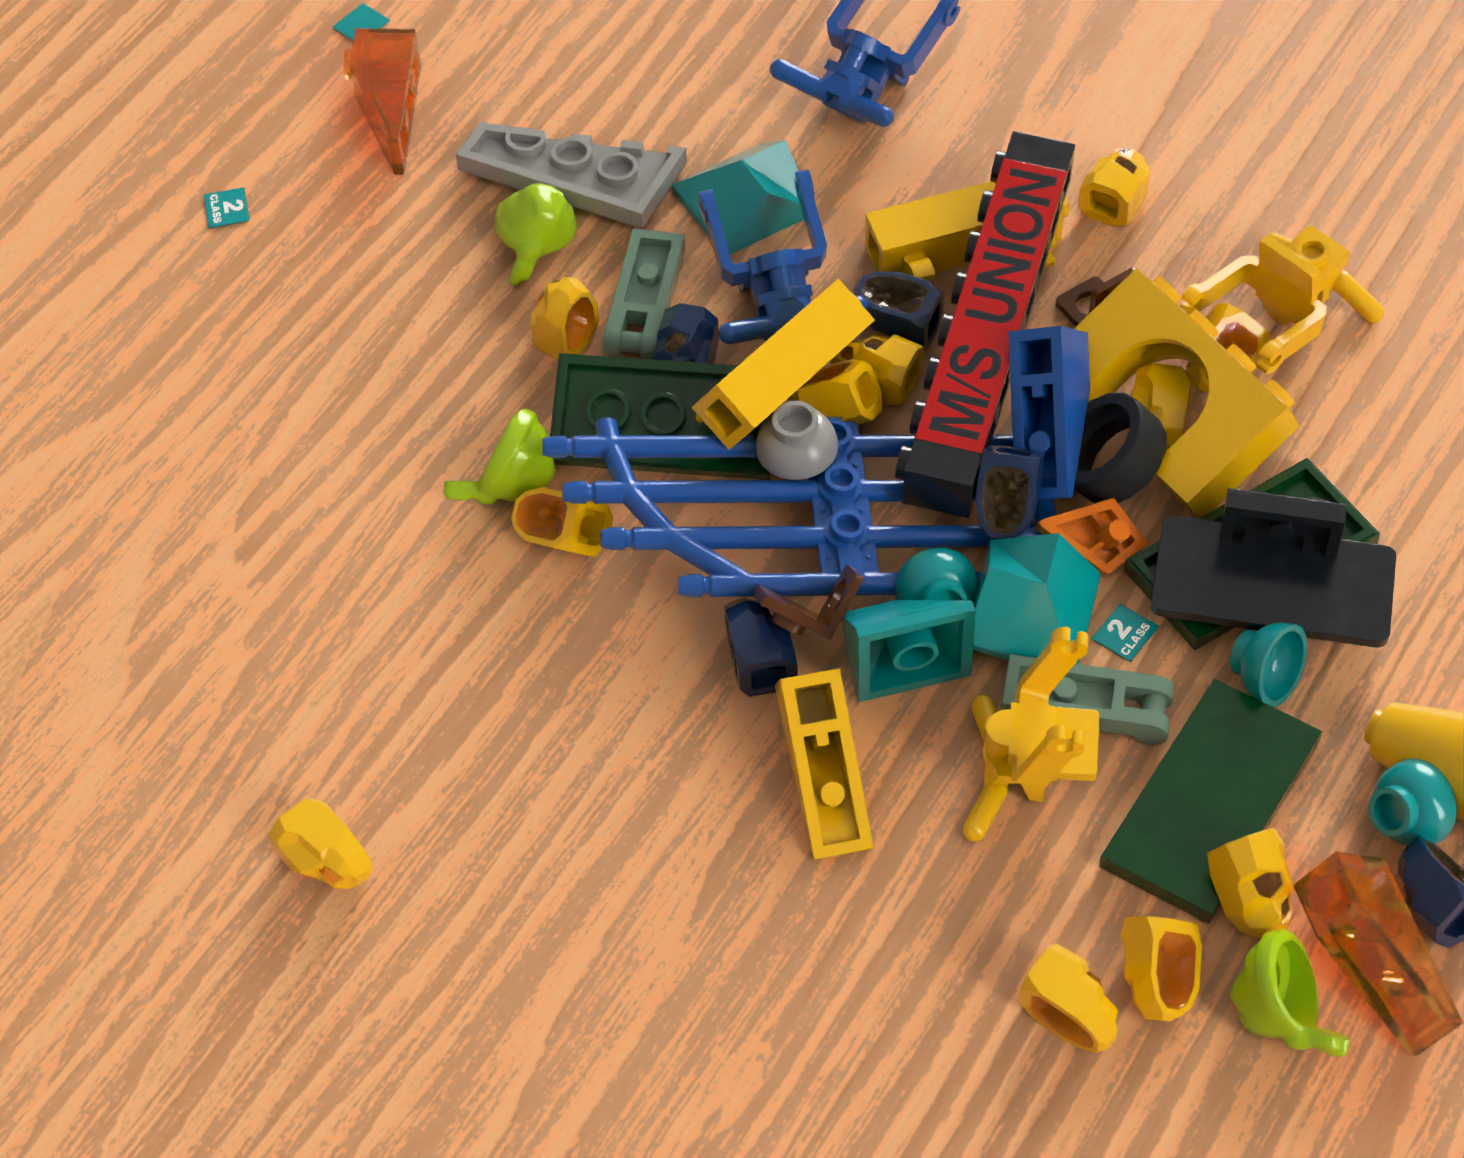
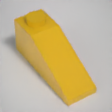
(824, 763)

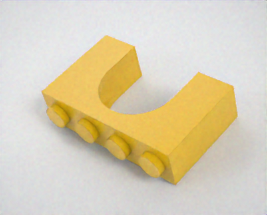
(1241, 415)

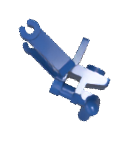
(865, 64)
(773, 277)

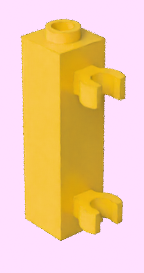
(930, 232)
(782, 364)

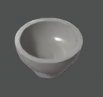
(796, 441)

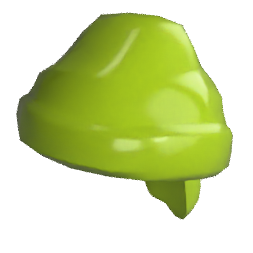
(534, 225)
(513, 467)
(1280, 995)

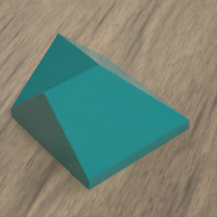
(751, 193)
(1029, 592)
(908, 645)

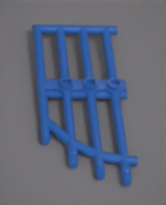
(837, 500)

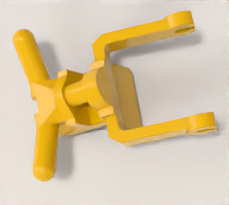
(1293, 284)
(1034, 739)

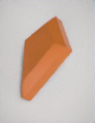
(1098, 533)

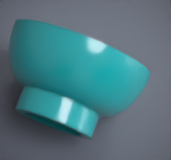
(937, 576)
(1270, 661)
(1413, 802)

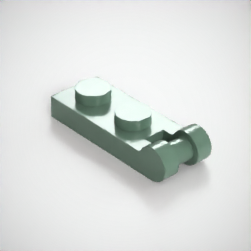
(643, 291)
(1105, 691)

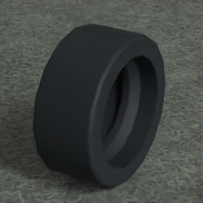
(1134, 462)

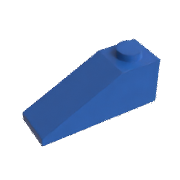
(1050, 401)

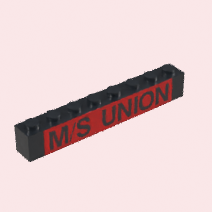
(991, 299)

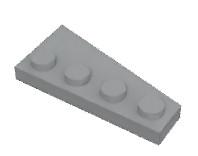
(600, 179)

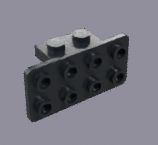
(1274, 565)

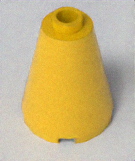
(1424, 734)

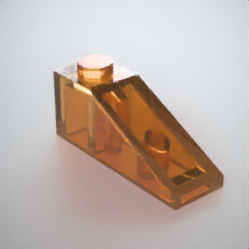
(386, 83)
(1378, 946)

